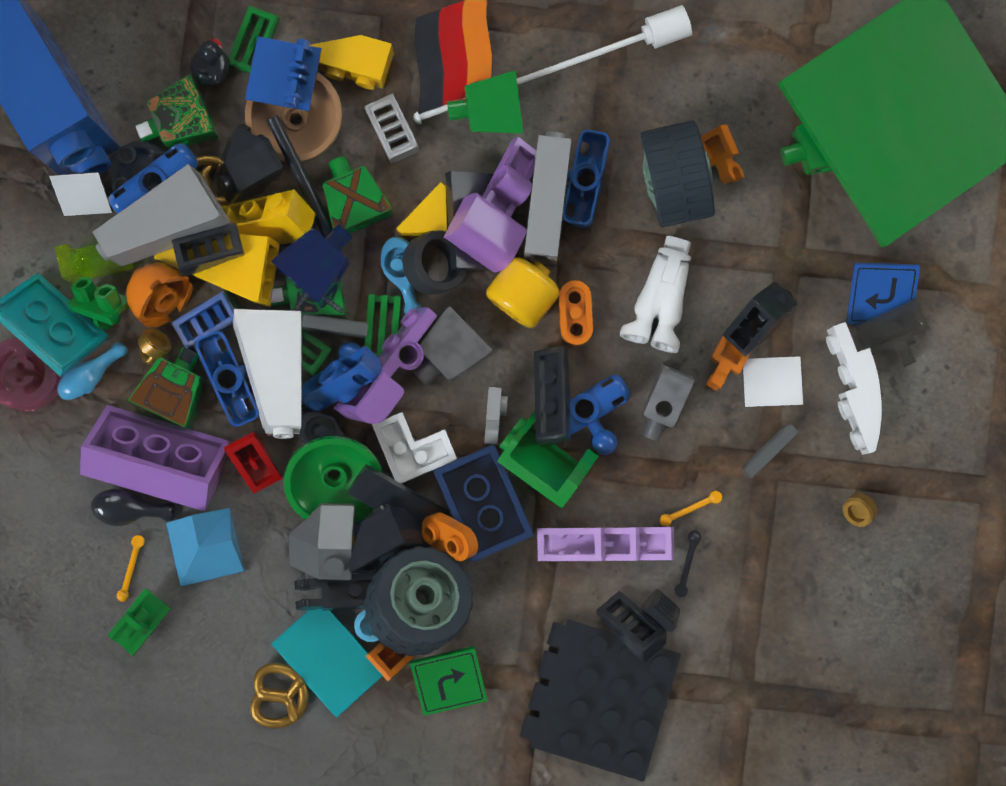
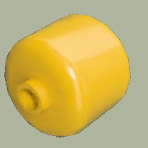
(523, 291)

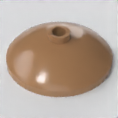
(318, 125)

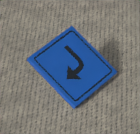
(880, 288)

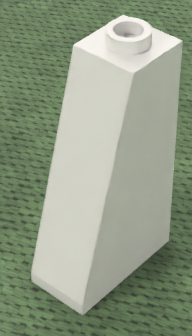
(273, 363)

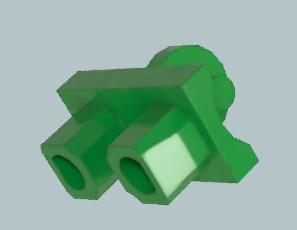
(99, 303)
(139, 621)

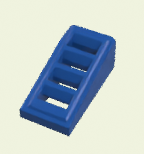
(229, 301)

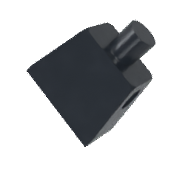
(770, 308)

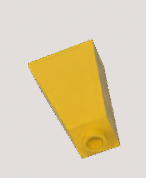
(247, 275)

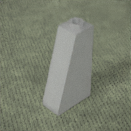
(547, 198)
(167, 212)

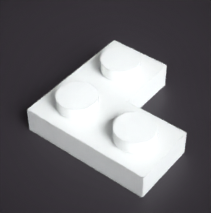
(411, 458)

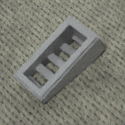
(403, 150)

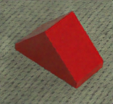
(253, 462)

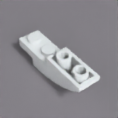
(863, 401)

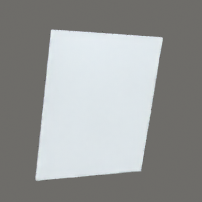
(80, 194)
(773, 381)

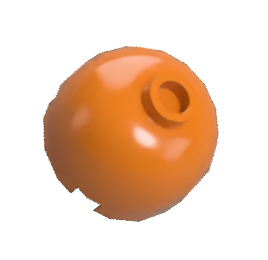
(156, 292)

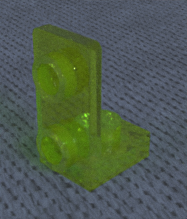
(85, 262)

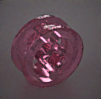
(22, 397)

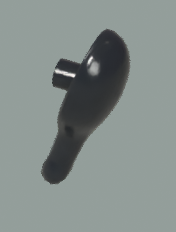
(317, 425)
(122, 507)

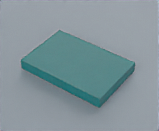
(46, 325)
(327, 659)

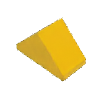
(427, 216)

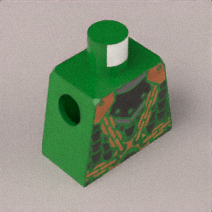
(178, 116)

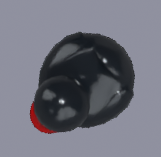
(210, 64)

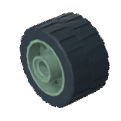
(677, 173)
(423, 577)

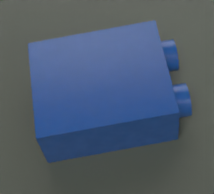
(48, 98)

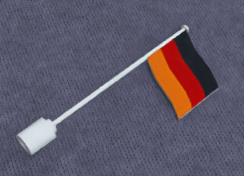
(456, 50)

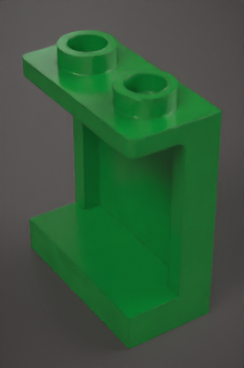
(543, 466)

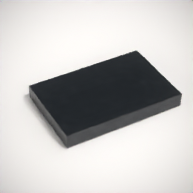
(457, 187)

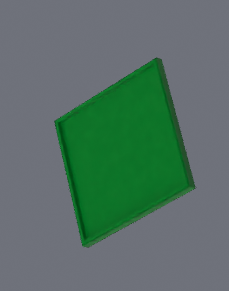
(903, 114)

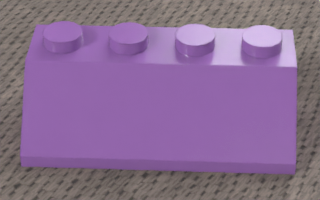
(153, 457)

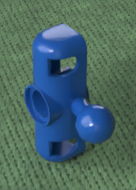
(594, 163)
(163, 166)
(341, 378)
(235, 395)
(604, 441)

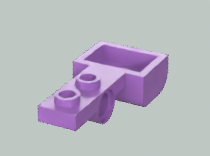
(485, 222)
(380, 396)

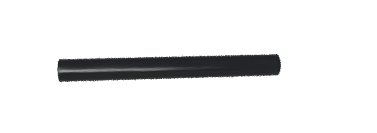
(300, 174)

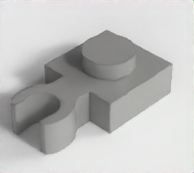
(495, 407)

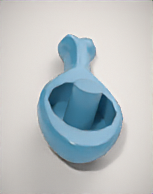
(392, 266)
(87, 374)

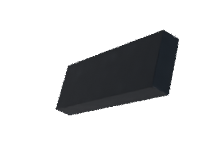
(552, 395)
(379, 489)

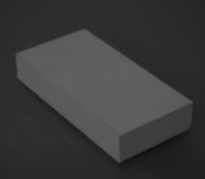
(334, 326)
(769, 450)

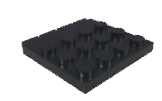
(599, 700)

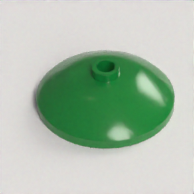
(308, 476)

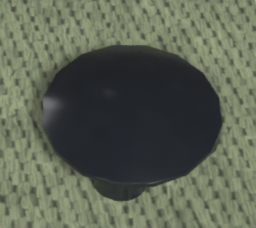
(131, 160)

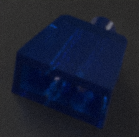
(315, 262)

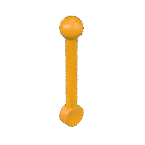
(714, 497)
(137, 542)

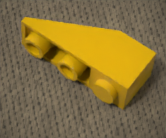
(356, 59)
(276, 216)

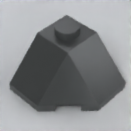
(324, 542)

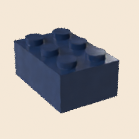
(484, 501)

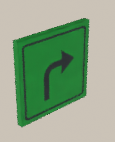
(448, 680)

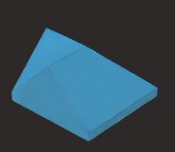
(205, 546)

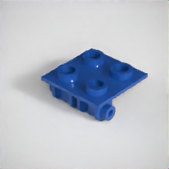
(283, 73)

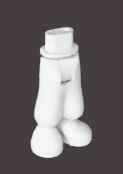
(662, 298)

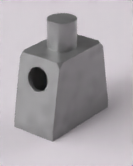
(451, 349)
(670, 387)

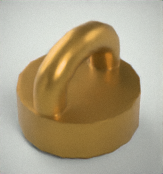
(153, 345)
(860, 509)

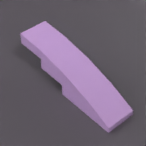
(605, 544)

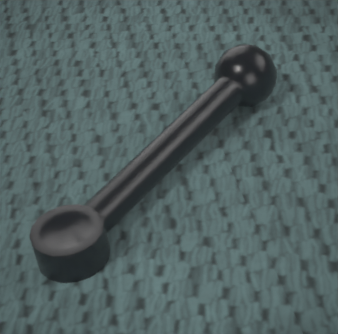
(681, 589)

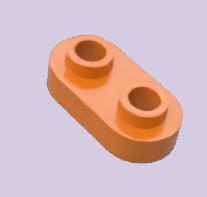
(575, 314)
(449, 536)

